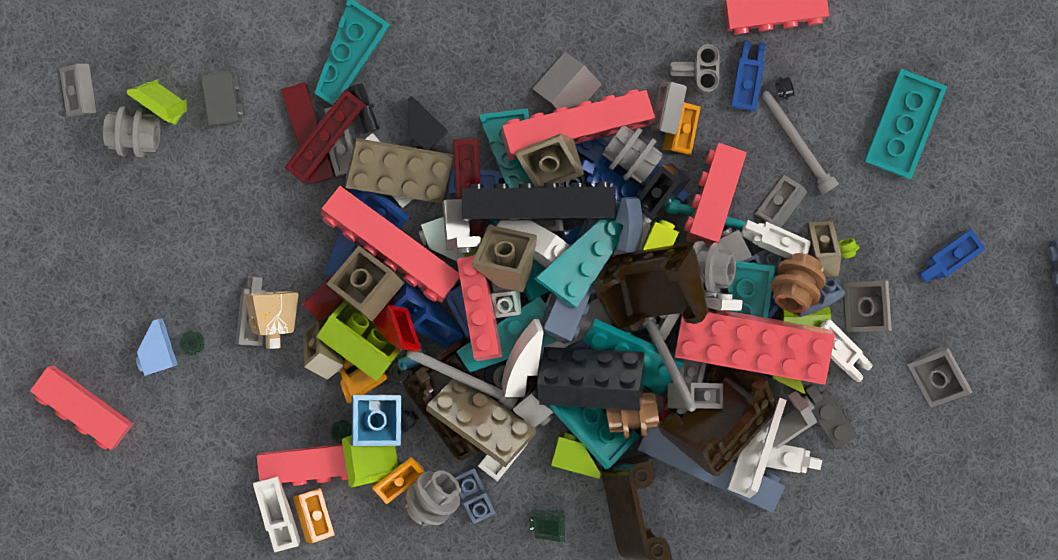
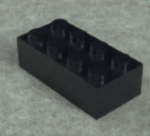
(591, 378)

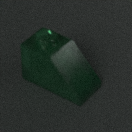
(548, 525)

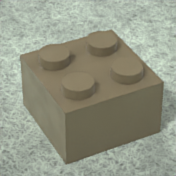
(365, 283)

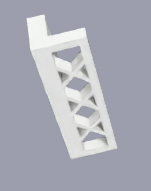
(753, 459)

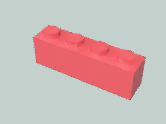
(765, 14)
(715, 195)
(479, 311)
(81, 407)
(303, 464)

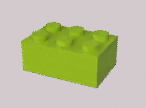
(358, 341)

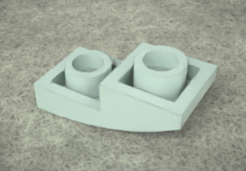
(505, 302)

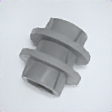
(127, 131)
(632, 154)
(715, 265)
(433, 498)

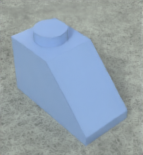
(155, 350)

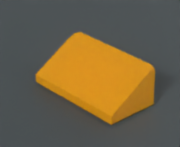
(684, 139)
(398, 480)
(313, 515)

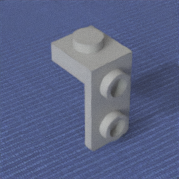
(456, 229)
(795, 421)

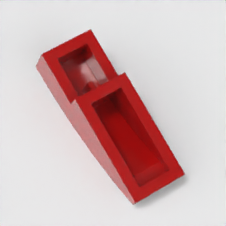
(397, 327)

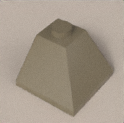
(506, 257)

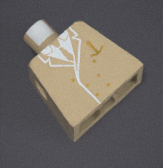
(272, 314)

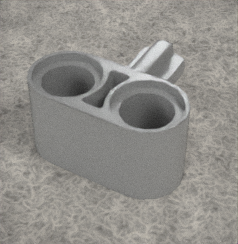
(699, 68)

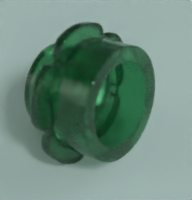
(191, 336)
(341, 430)

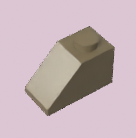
(825, 247)
(317, 355)

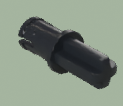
(366, 115)

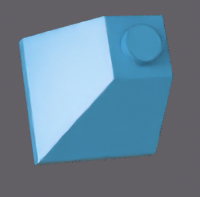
(376, 420)

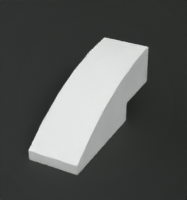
(523, 360)
(276, 514)

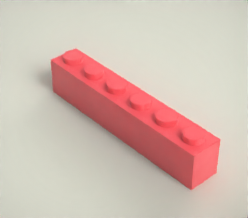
(582, 123)
(389, 244)

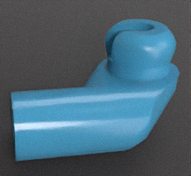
(406, 363)

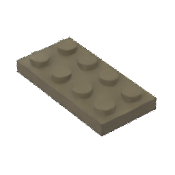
(398, 170)
(481, 421)

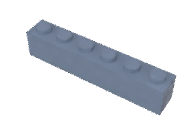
(560, 318)
(662, 449)

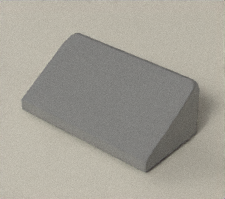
(77, 90)
(668, 107)
(781, 202)

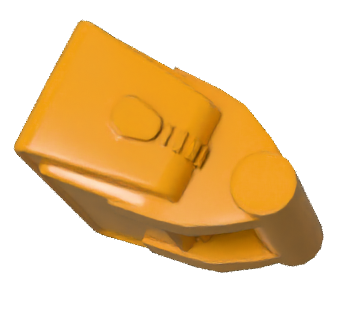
(357, 382)

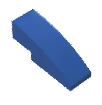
(428, 316)

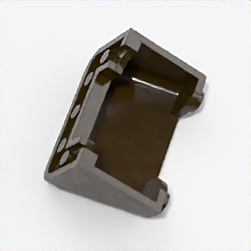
(652, 285)
(426, 384)
(720, 435)
(621, 488)

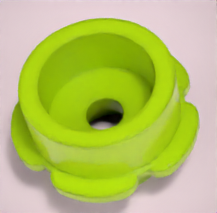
(848, 248)

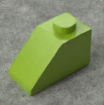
(573, 456)

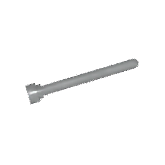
(824, 180)
(650, 324)
(508, 402)

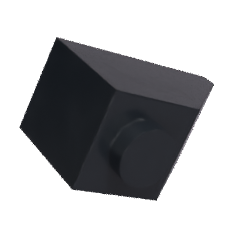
(423, 126)
(662, 190)

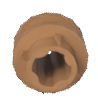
(798, 283)
(623, 420)

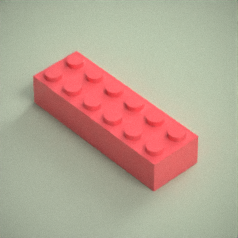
(757, 345)

